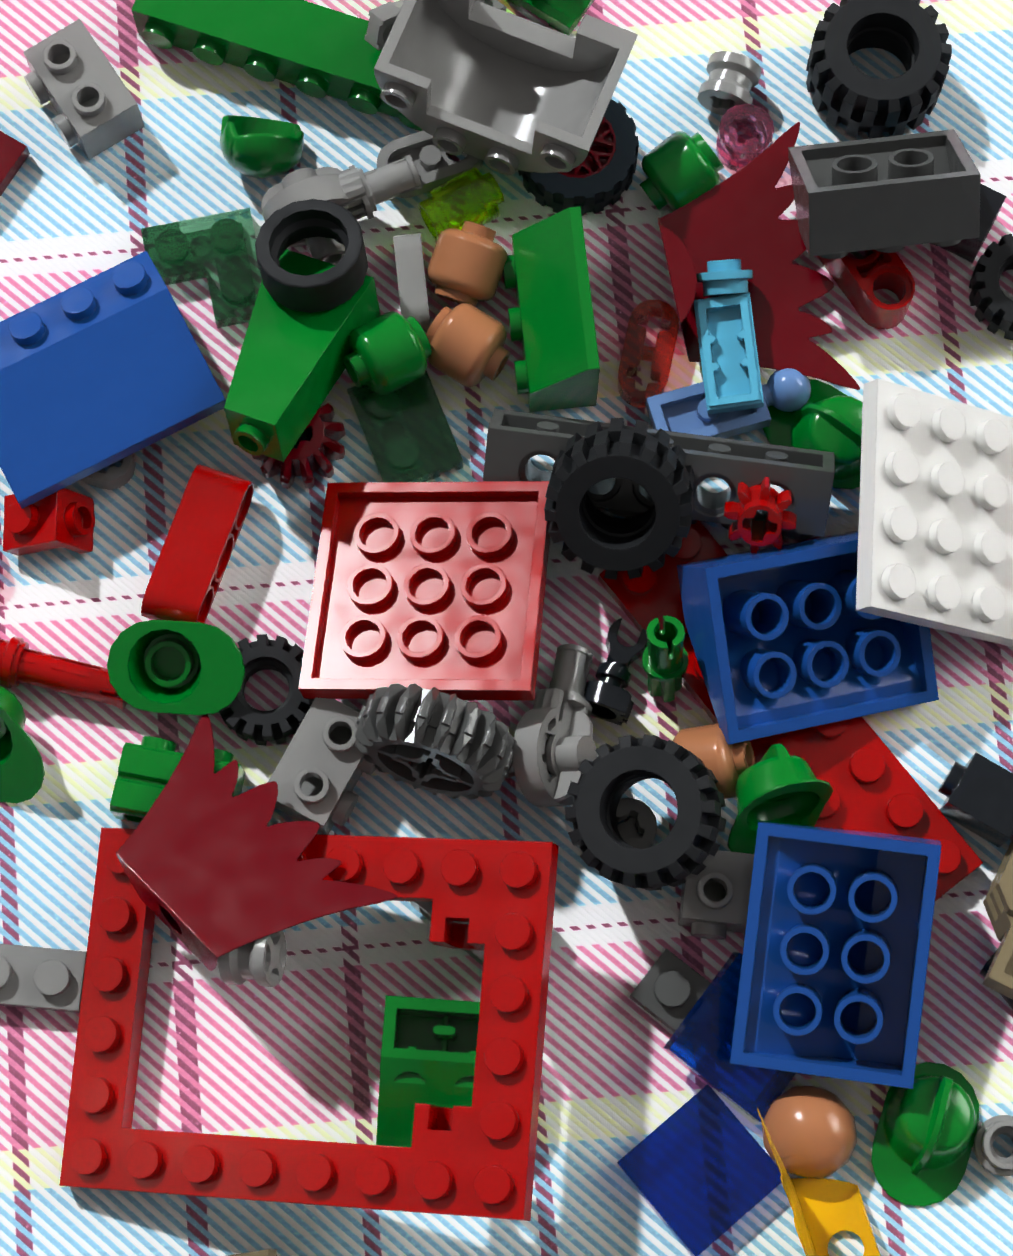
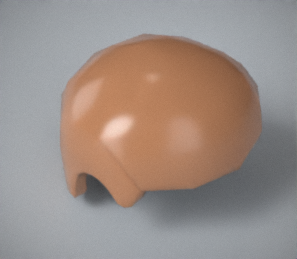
(810, 1131)

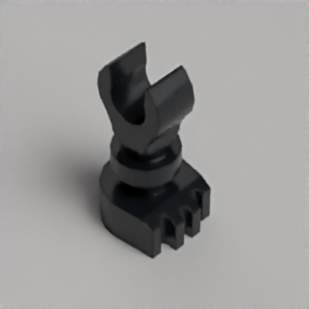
(607, 695)

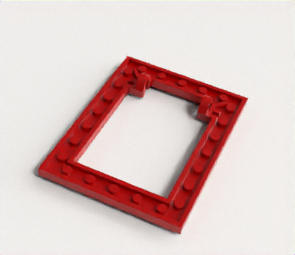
(459, 1157)

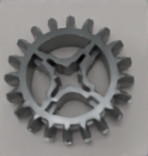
(434, 741)

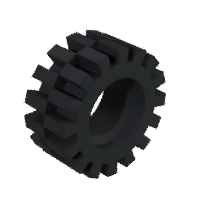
(285, 719)

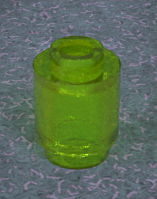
(461, 199)

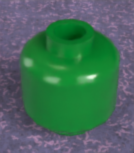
(680, 170)
(387, 353)

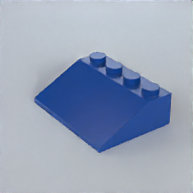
(96, 379)
(790, 648)
(836, 953)

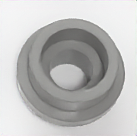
(984, 1145)

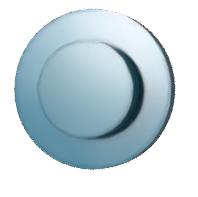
(724, 278)

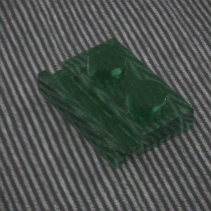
(406, 432)

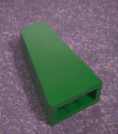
(290, 363)

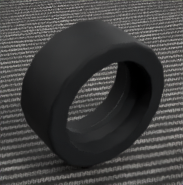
(303, 221)

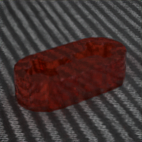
(635, 351)

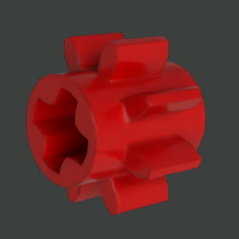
(760, 498)

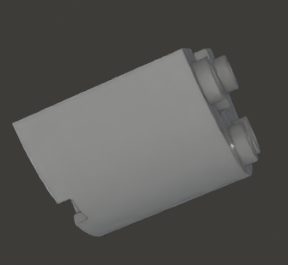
(501, 82)

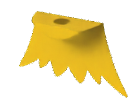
(824, 1209)

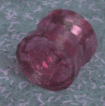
(739, 150)

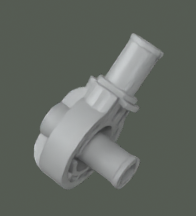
(347, 188)
(567, 720)

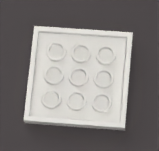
(935, 513)

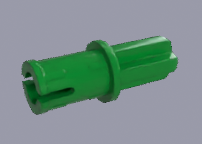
(665, 657)

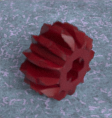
(311, 454)

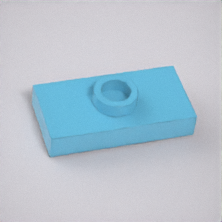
(728, 353)

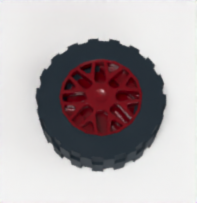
(601, 175)

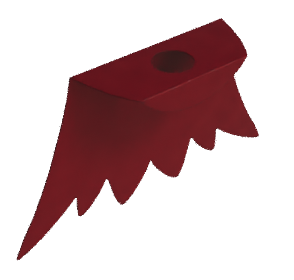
(742, 223)
(218, 867)

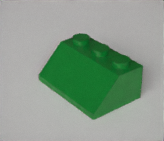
(553, 314)

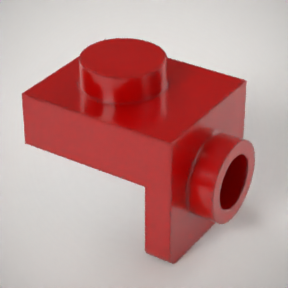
(53, 522)

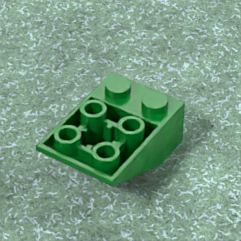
(424, 1060)

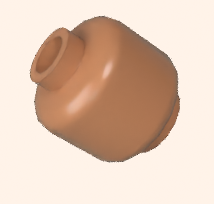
(467, 264)
(467, 344)
(721, 758)

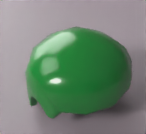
(261, 145)

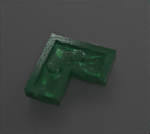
(213, 248)

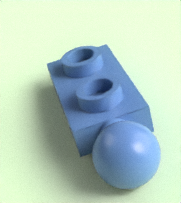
(686, 409)

